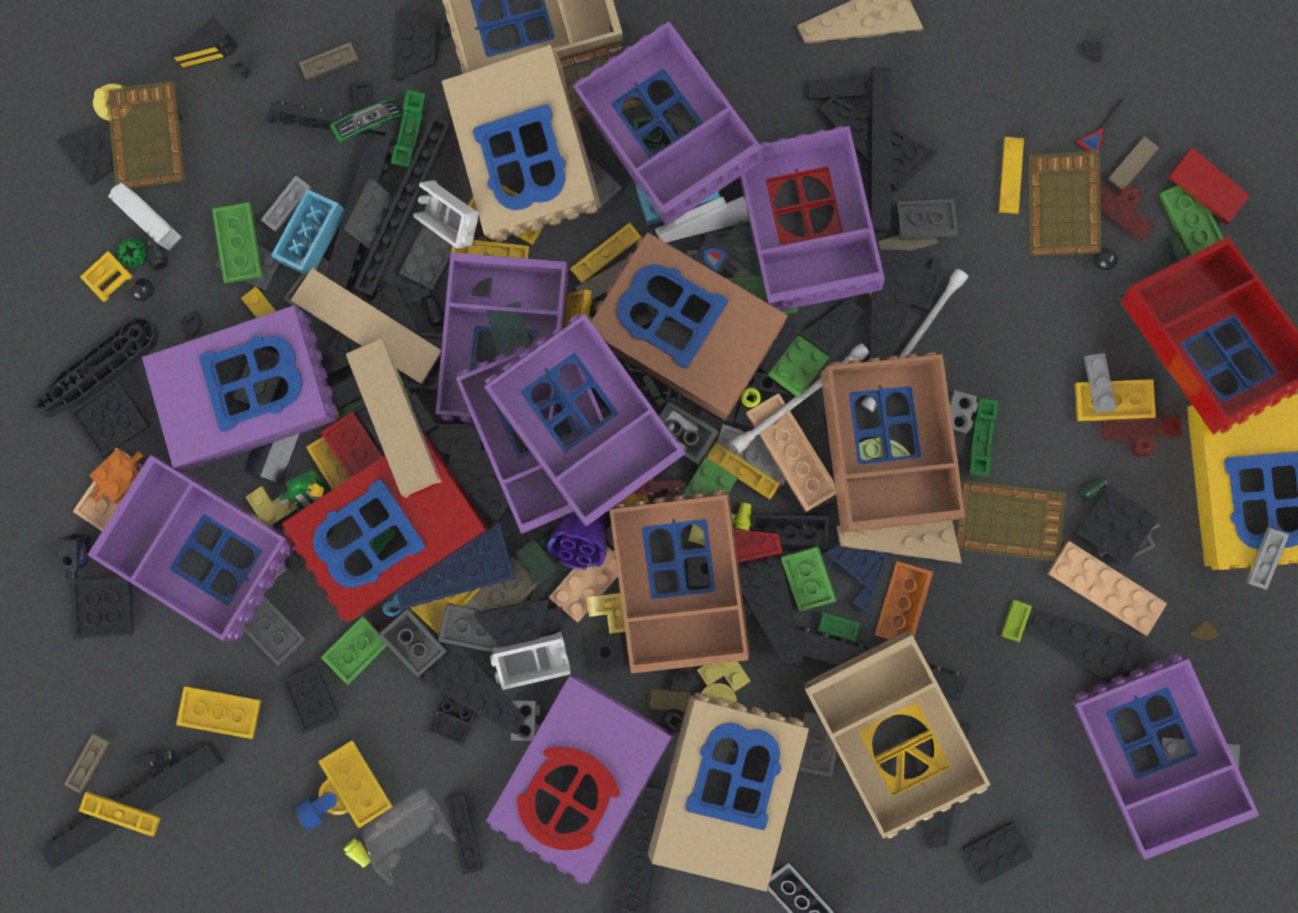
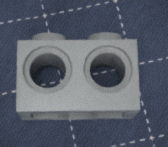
(963, 414)
(531, 720)

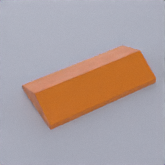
(903, 601)

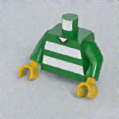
(304, 490)

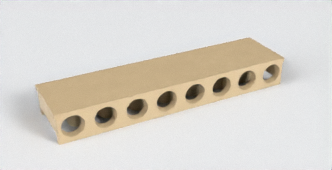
(365, 324)
(393, 417)

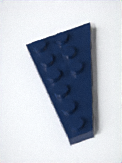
(469, 568)

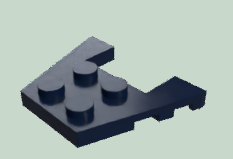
(863, 565)

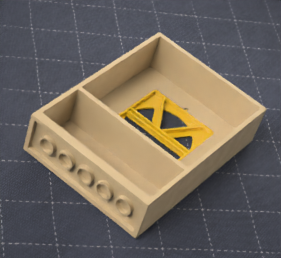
(890, 683)

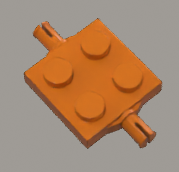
(115, 475)

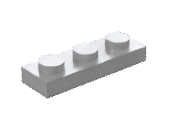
(285, 204)
(1099, 383)
(1267, 558)

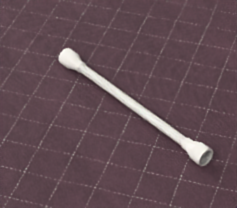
(956, 280)
(742, 441)

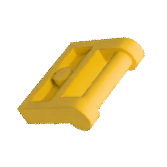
(103, 271)

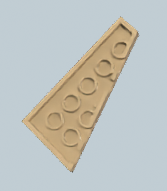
(861, 20)
(921, 541)

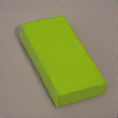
(1016, 620)

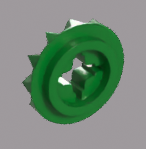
(139, 253)

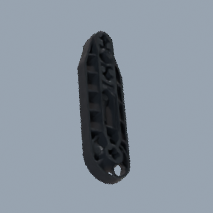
(97, 367)

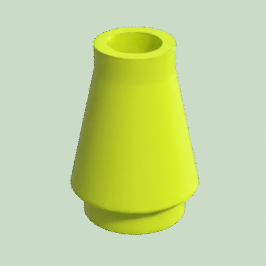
(754, 394)
(743, 517)
(356, 851)

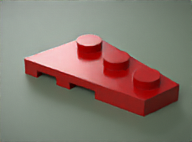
(756, 544)

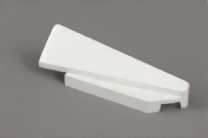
(705, 219)

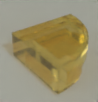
(1204, 632)

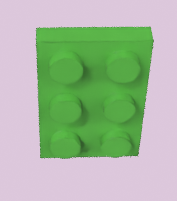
(798, 366)
(710, 478)
(808, 578)
(354, 650)

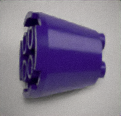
(579, 544)

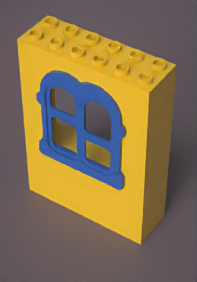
(1217, 459)

